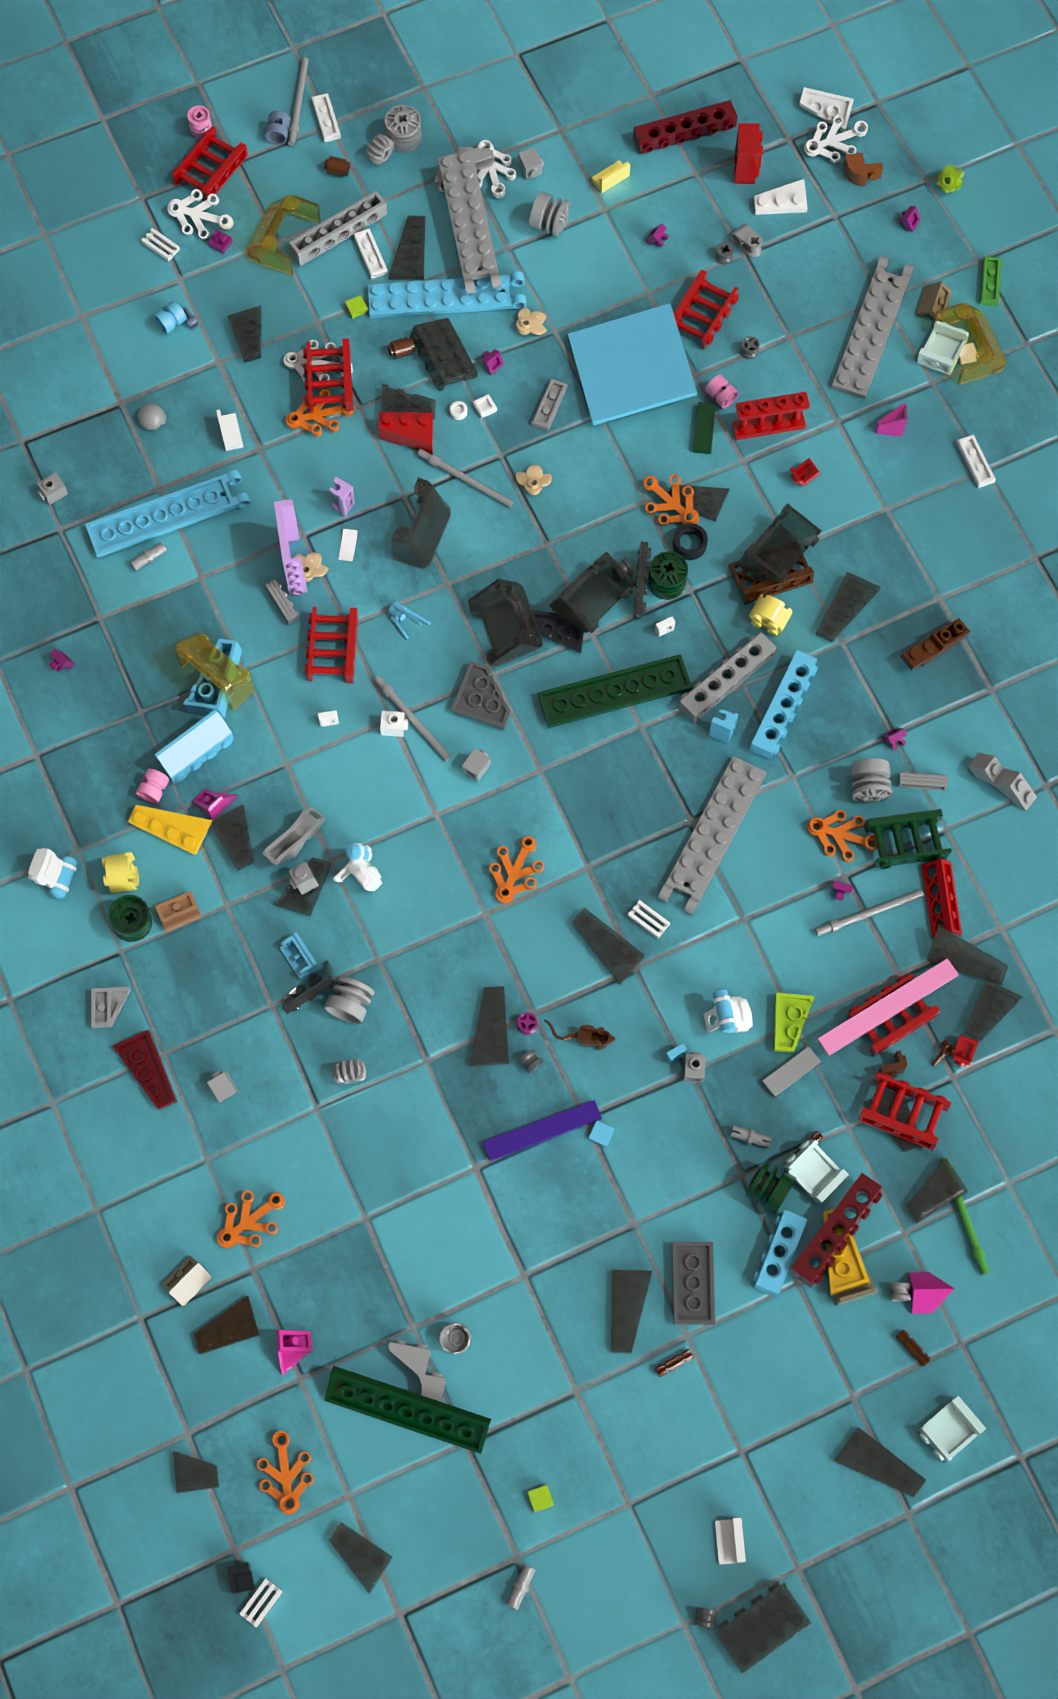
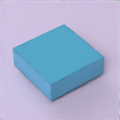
(676, 1053)
(601, 1133)

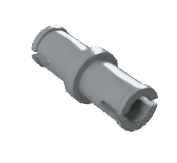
(148, 556)
(750, 1136)
(520, 1587)

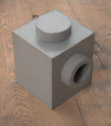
(530, 163)
(51, 489)
(476, 764)
(303, 878)
(694, 1067)
(222, 1085)

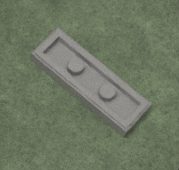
(549, 404)
(791, 1072)

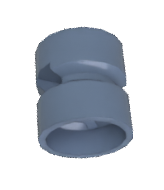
(277, 127)

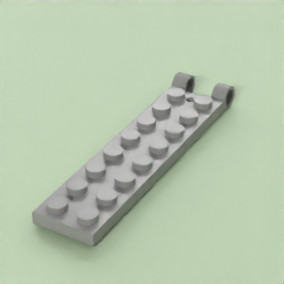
(469, 219)
(871, 330)
(714, 832)

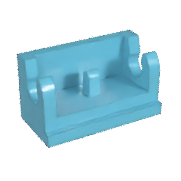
(723, 729)
(298, 956)

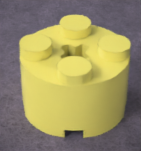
(770, 614)
(120, 872)

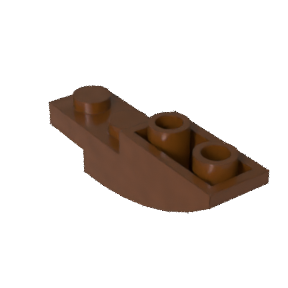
(935, 645)

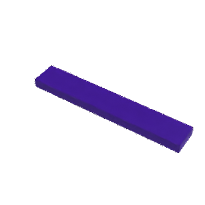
(542, 1130)

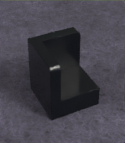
(240, 1578)

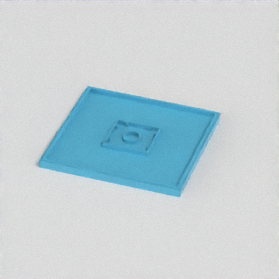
(632, 364)

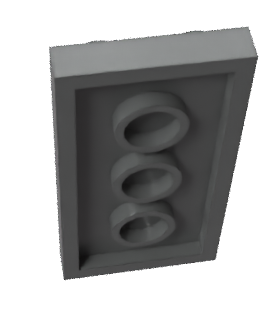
(693, 1283)

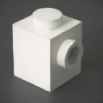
(393, 723)

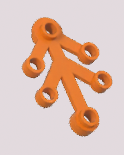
(317, 416)
(673, 502)
(840, 834)
(515, 872)
(248, 1221)
(285, 1477)

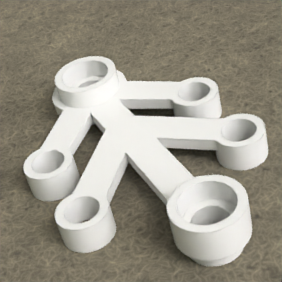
(833, 140)
(496, 185)
(197, 213)
(317, 360)

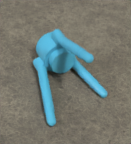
(400, 612)

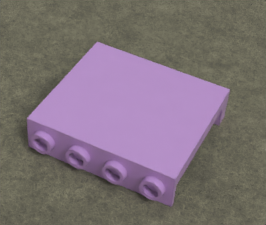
(287, 532)

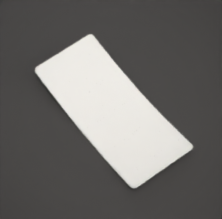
(348, 545)

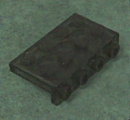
(442, 353)
(762, 1627)

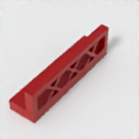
(946, 896)

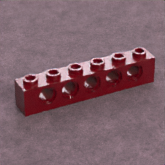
(685, 127)
(862, 1187)

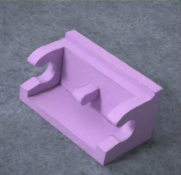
(344, 495)

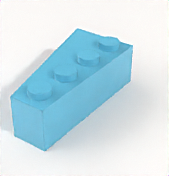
(205, 694)

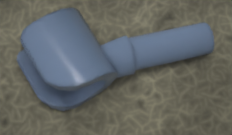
(192, 321)

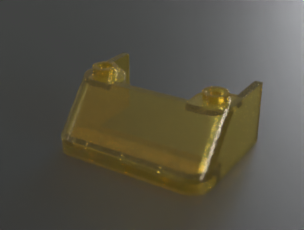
(263, 244)
(989, 355)
(216, 667)

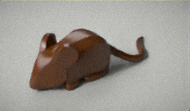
(588, 1036)

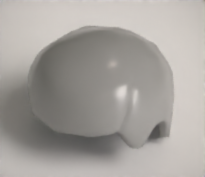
(151, 416)
(455, 1338)

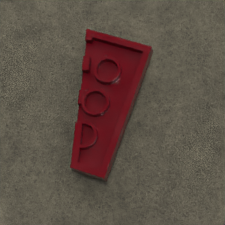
(147, 1067)

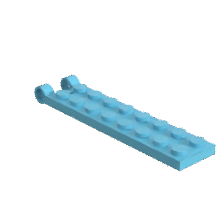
(443, 297)
(166, 514)

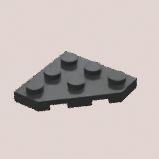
(481, 698)

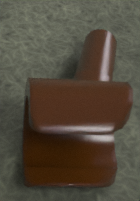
(946, 1050)

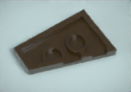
(229, 1328)

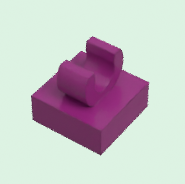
(910, 218)
(656, 235)
(220, 241)
(492, 361)
(60, 660)
(893, 736)
(842, 887)

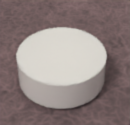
(458, 410)

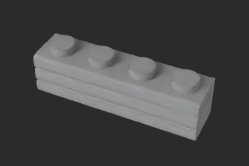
(284, 605)
(922, 781)

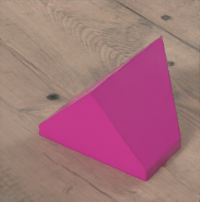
(894, 422)
(213, 803)
(927, 1292)
(292, 1347)

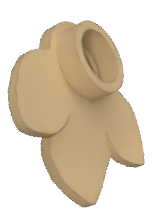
(530, 322)
(533, 479)
(312, 566)

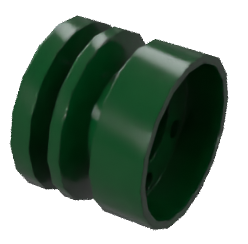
(667, 584)
(125, 909)
(770, 1186)

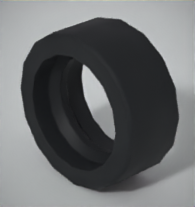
(692, 529)

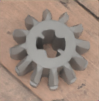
(380, 149)
(349, 1071)

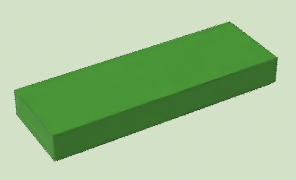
(990, 281)

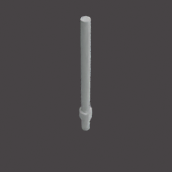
(294, 128)
(435, 461)
(389, 692)
(835, 925)

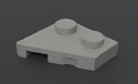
(106, 1005)

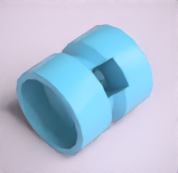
(169, 317)

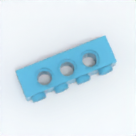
(773, 1284)

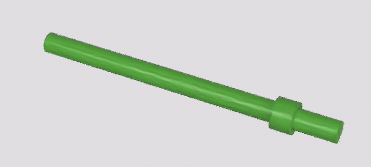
(978, 1253)

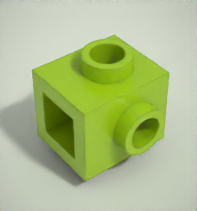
(950, 173)

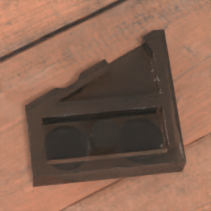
(194, 1474)

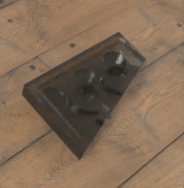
(315, 984)

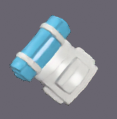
(360, 867)
(52, 872)
(731, 1013)

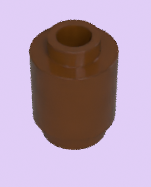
(337, 166)
(401, 347)

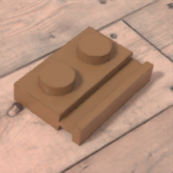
(178, 911)

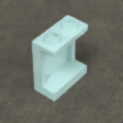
(941, 350)
(814, 1171)
(951, 1429)

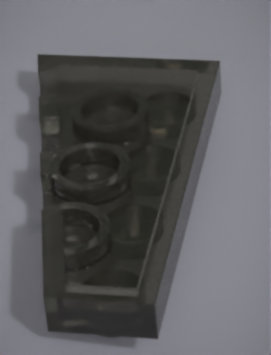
(410, 252)
(643, 571)
(965, 957)
(490, 1038)
(627, 1303)

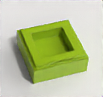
(356, 306)
(540, 1498)

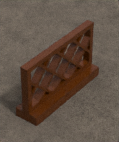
(795, 579)

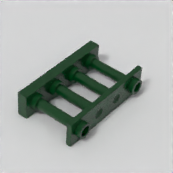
(912, 821)

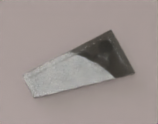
(846, 605)
(611, 948)
(875, 1461)

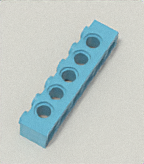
(800, 663)

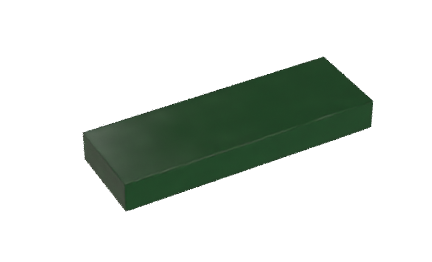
(704, 428)

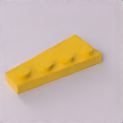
(172, 827)
(848, 1269)

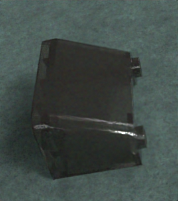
(418, 544)
(780, 546)
(593, 593)
(507, 621)

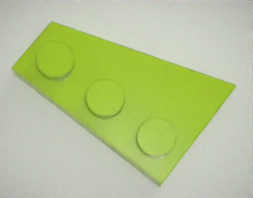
(789, 1019)

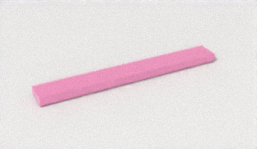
(887, 1007)

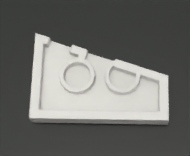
(827, 106)
(785, 199)

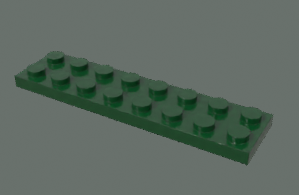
(614, 691)
(407, 1409)

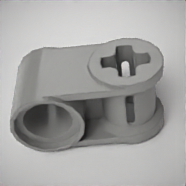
(747, 240)

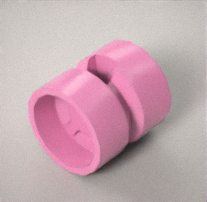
(199, 121)
(724, 393)
(151, 787)

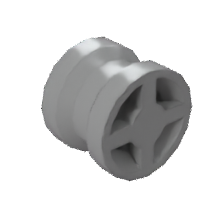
(900, 1292)

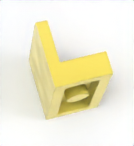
(611, 176)

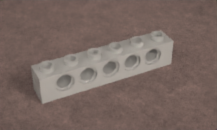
(338, 228)
(695, 710)

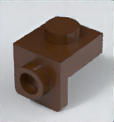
(895, 1068)

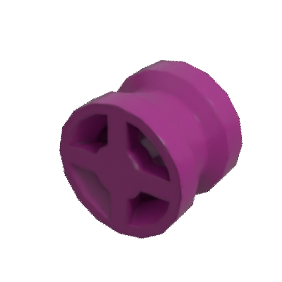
(528, 1020)

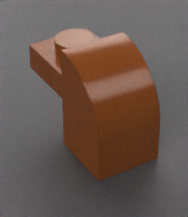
(859, 172)

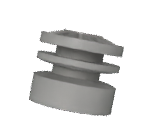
(403, 128)
(550, 214)
(870, 780)
(348, 1001)

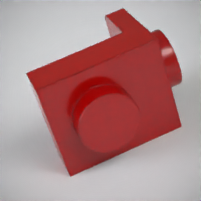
(804, 472)
(964, 1050)

